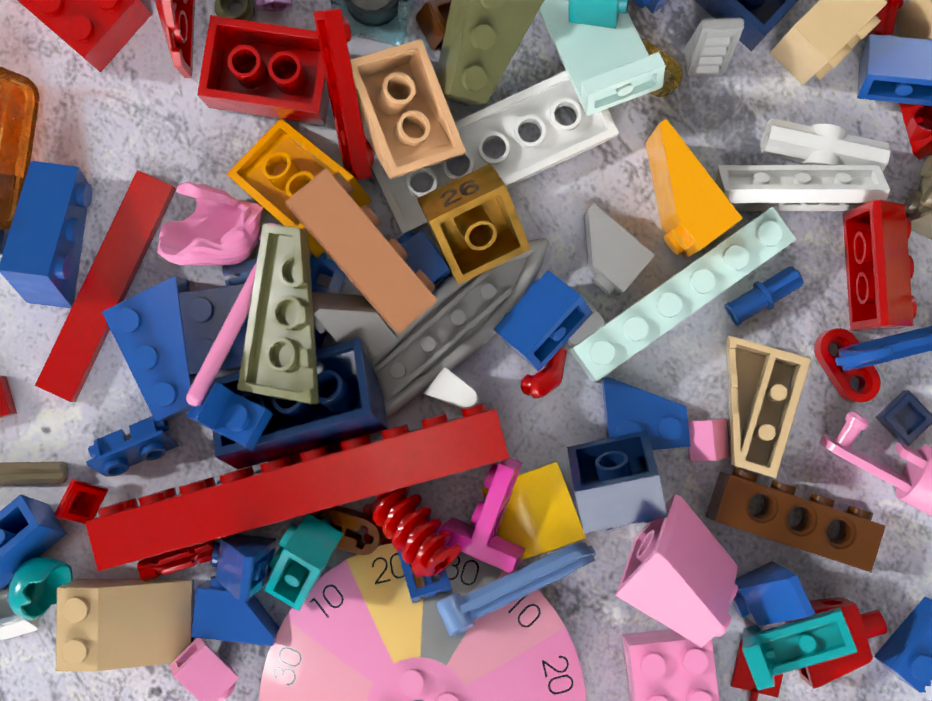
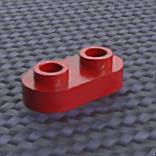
(867, 376)

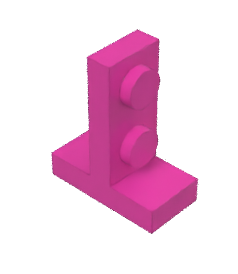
(482, 540)

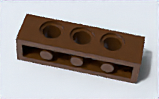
(854, 545)

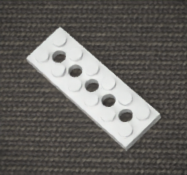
(521, 158)

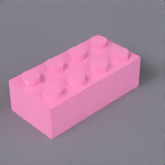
(669, 667)

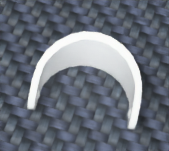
(452, 390)

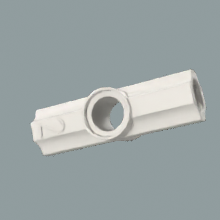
(821, 145)

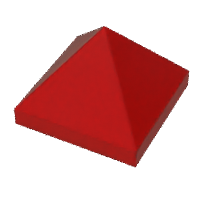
(80, 501)

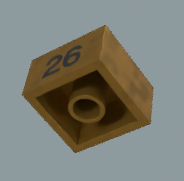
(474, 223)

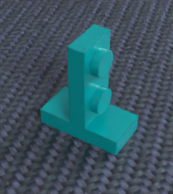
(795, 645)

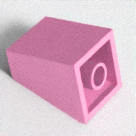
(681, 575)

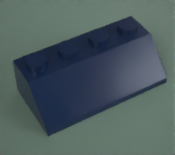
(347, 409)

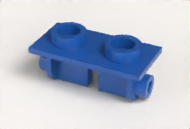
(114, 454)

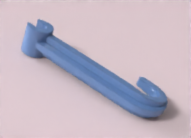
(460, 611)

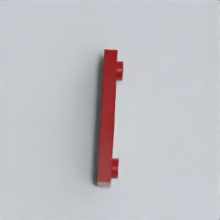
(333, 35)

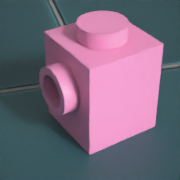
(204, 672)

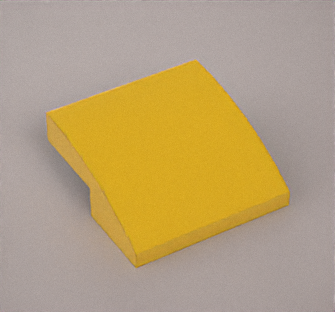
(540, 512)

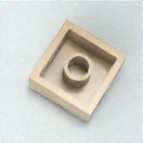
(826, 36)

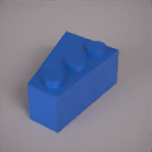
(47, 235)

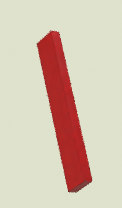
(105, 286)

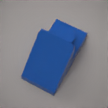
(231, 416)

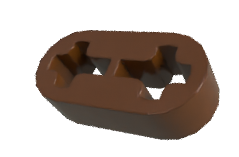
(353, 520)

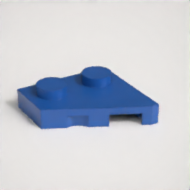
(636, 410)

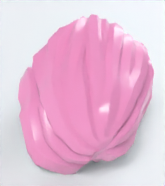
(216, 233)

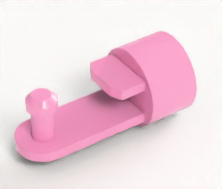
(914, 482)

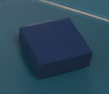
(905, 418)

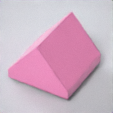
(708, 440)

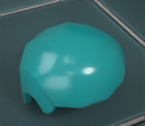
(35, 586)

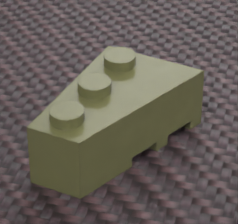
(480, 45)

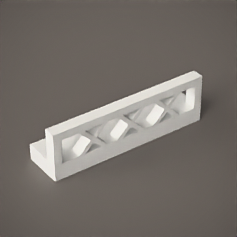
(801, 186)

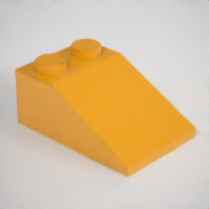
(279, 168)
(687, 198)

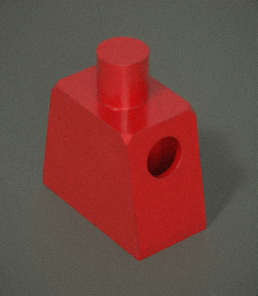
(861, 629)

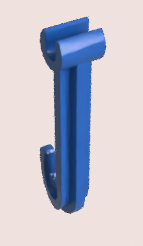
(885, 349)

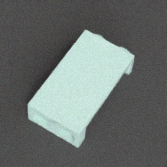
(602, 62)

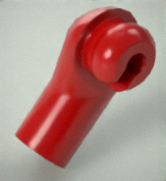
(546, 379)

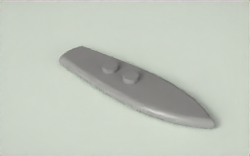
(453, 327)

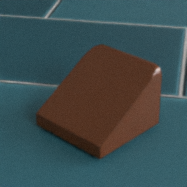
(433, 20)

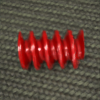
(413, 534)

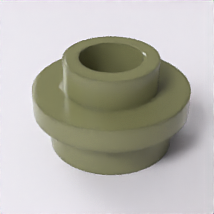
(246, 13)

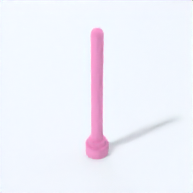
(222, 343)

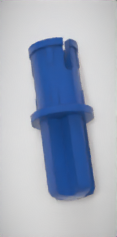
(764, 295)

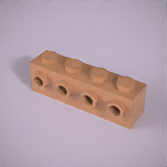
(361, 251)

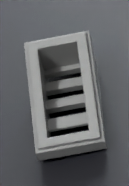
(712, 46)

